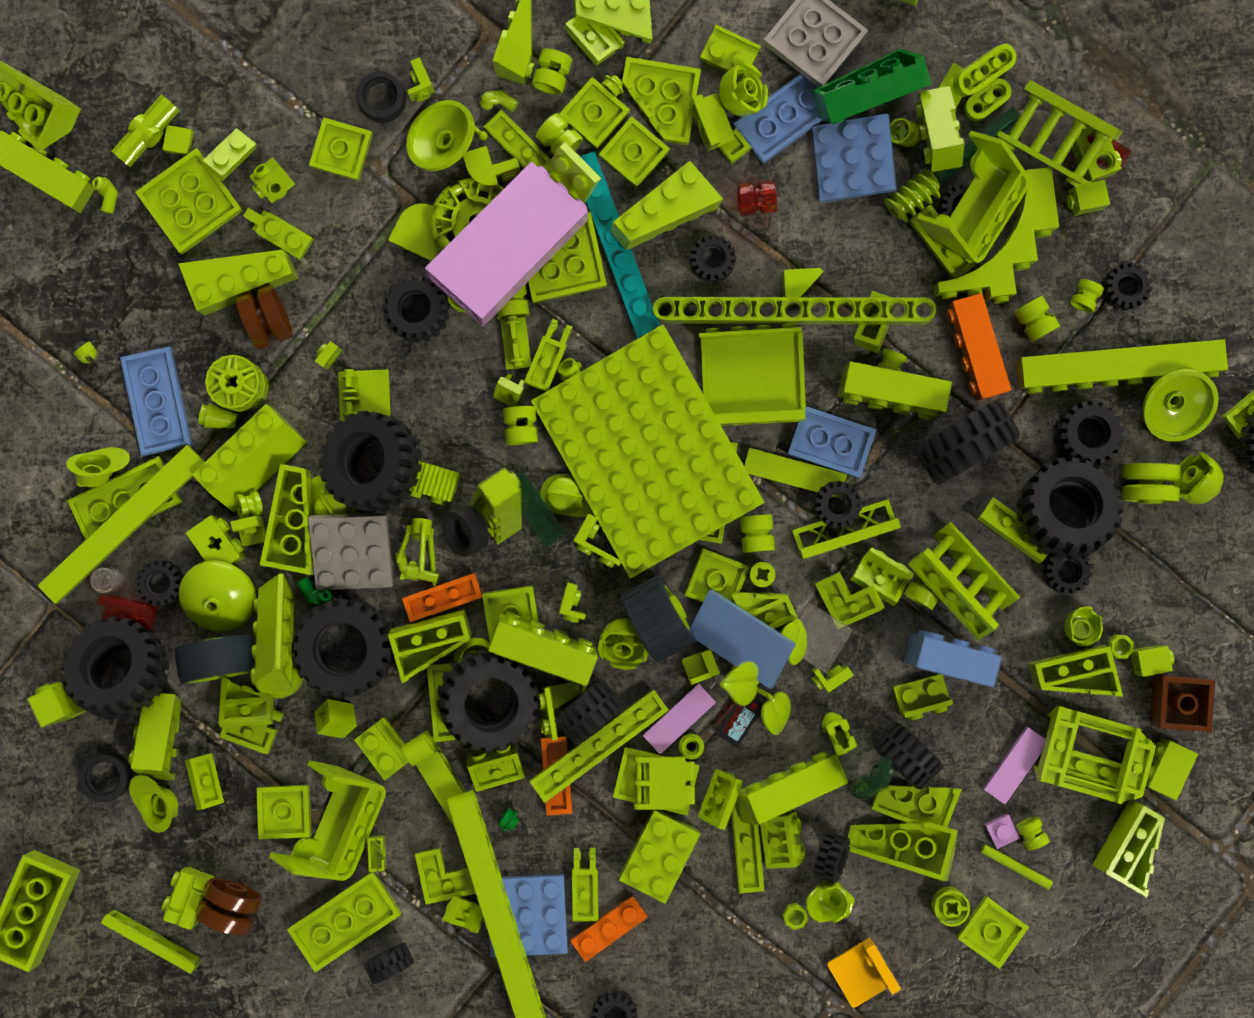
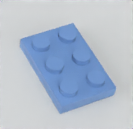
(832, 442)

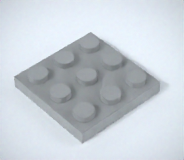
(815, 38)
(351, 551)

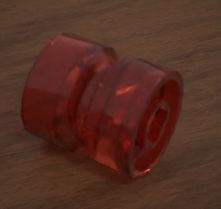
(748, 194)

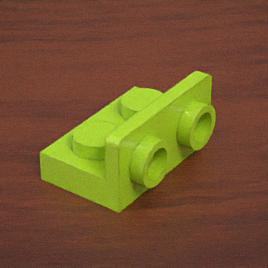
(571, 597)
(922, 696)
(494, 768)
(720, 799)
(783, 841)

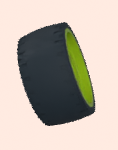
(214, 659)

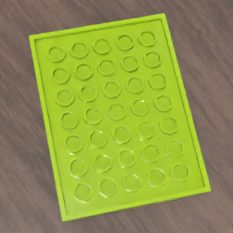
(647, 451)

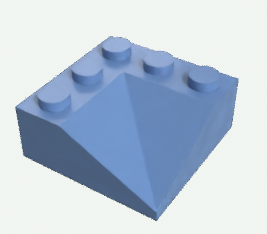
(955, 660)

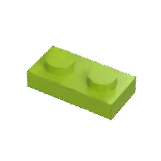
(229, 154)
(204, 781)

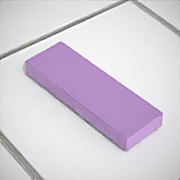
(679, 718)
(1015, 765)

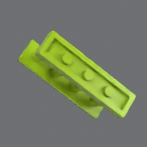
(1060, 108)
(952, 592)

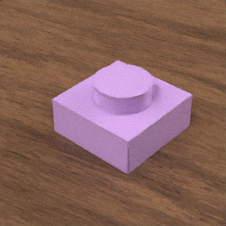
(1002, 831)

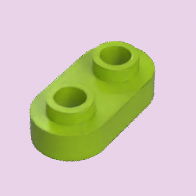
(986, 100)

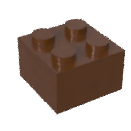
(1182, 703)

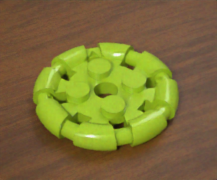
(461, 211)

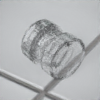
(112, 581)

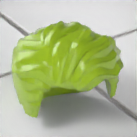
(829, 902)

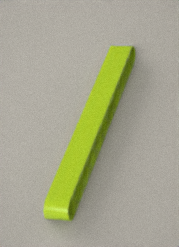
(805, 315)
(495, 906)

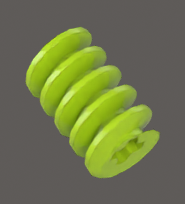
(913, 195)

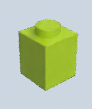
(1088, 199)
(1152, 660)

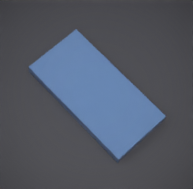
(784, 120)
(156, 401)
(741, 637)

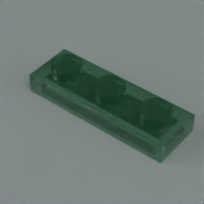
(538, 513)

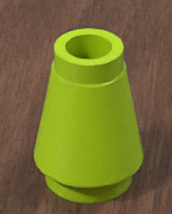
(216, 417)

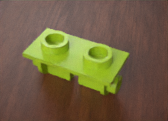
(515, 342)

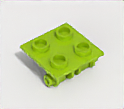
(364, 392)

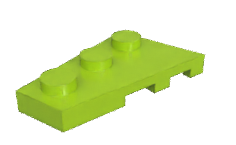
(626, 16)
(917, 805)

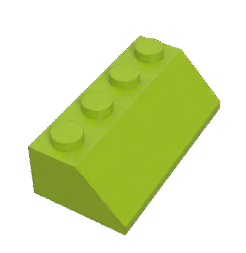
(250, 457)
(274, 636)

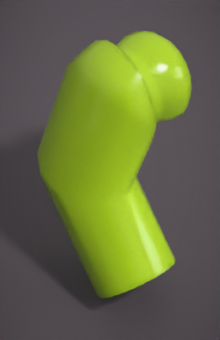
(108, 193)

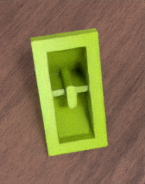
(797, 281)

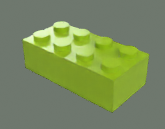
(894, 390)
(543, 648)
(33, 908)

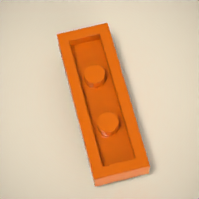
(442, 597)
(552, 751)
(609, 928)

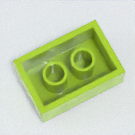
(659, 855)

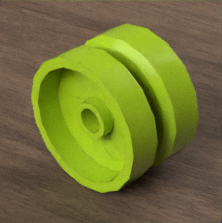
(1150, 483)

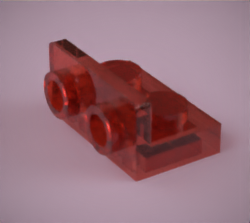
(123, 607)

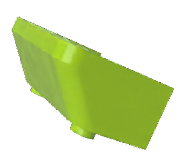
(986, 203)
(342, 829)

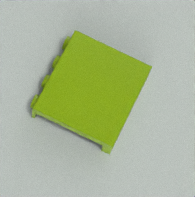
(754, 374)

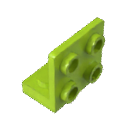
(589, 530)

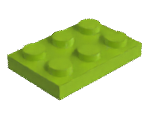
(625, 786)

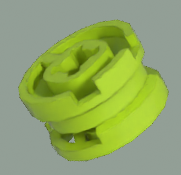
(950, 906)

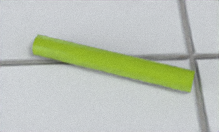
(1016, 866)

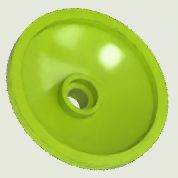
(440, 135)
(1189, 411)
(222, 585)

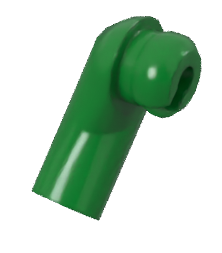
(312, 595)

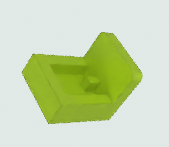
(464, 914)

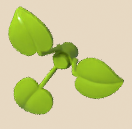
(743, 679)

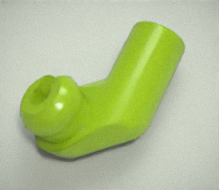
(498, 97)

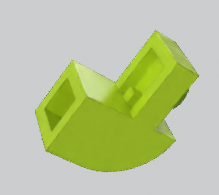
(483, 172)

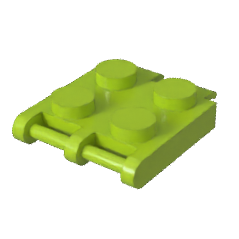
(664, 783)

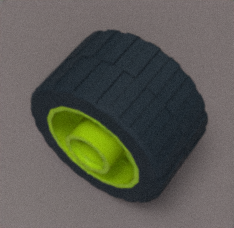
(657, 618)

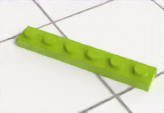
(598, 746)

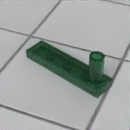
(1002, 124)

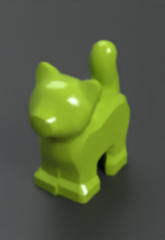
(838, 733)

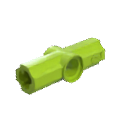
(145, 130)

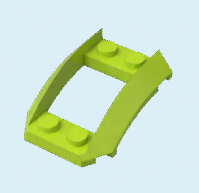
(1059, 745)

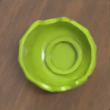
(1083, 626)

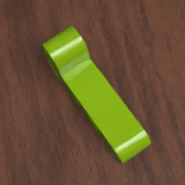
(434, 768)

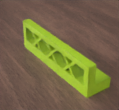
(843, 540)

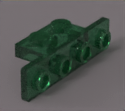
(871, 785)

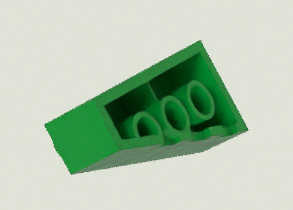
(872, 85)

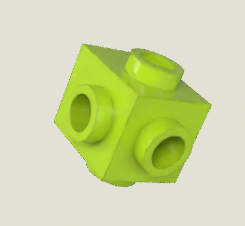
(271, 181)

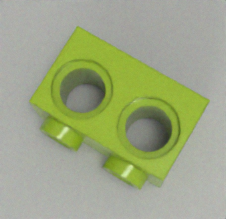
(1107, 154)

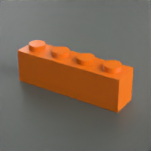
(979, 347)

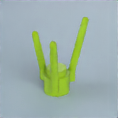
(421, 531)

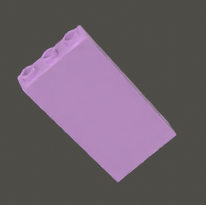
(507, 243)

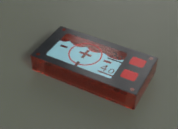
(739, 722)

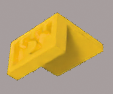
(862, 973)

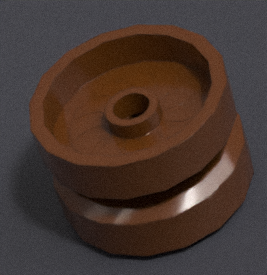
(264, 317)
(228, 906)

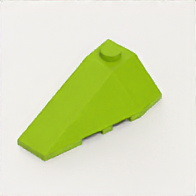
(515, 47)
(912, 846)

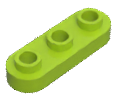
(991, 66)

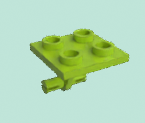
(550, 699)

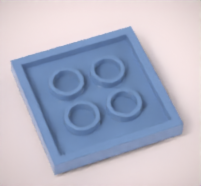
(854, 158)
(539, 912)

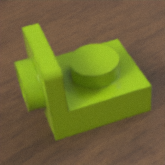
(420, 77)
(250, 529)
(835, 677)

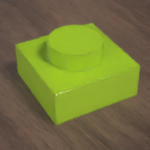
(327, 354)

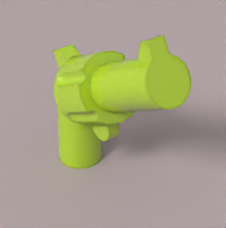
(411, 571)

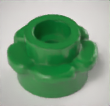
(508, 820)

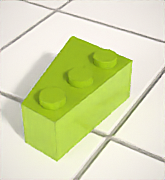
(940, 129)
(1079, 671)

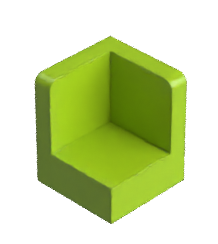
(700, 666)
(335, 718)

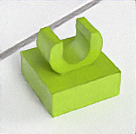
(508, 391)

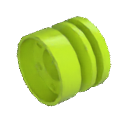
(251, 382)

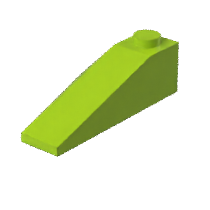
(37, 110)

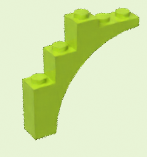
(996, 278)

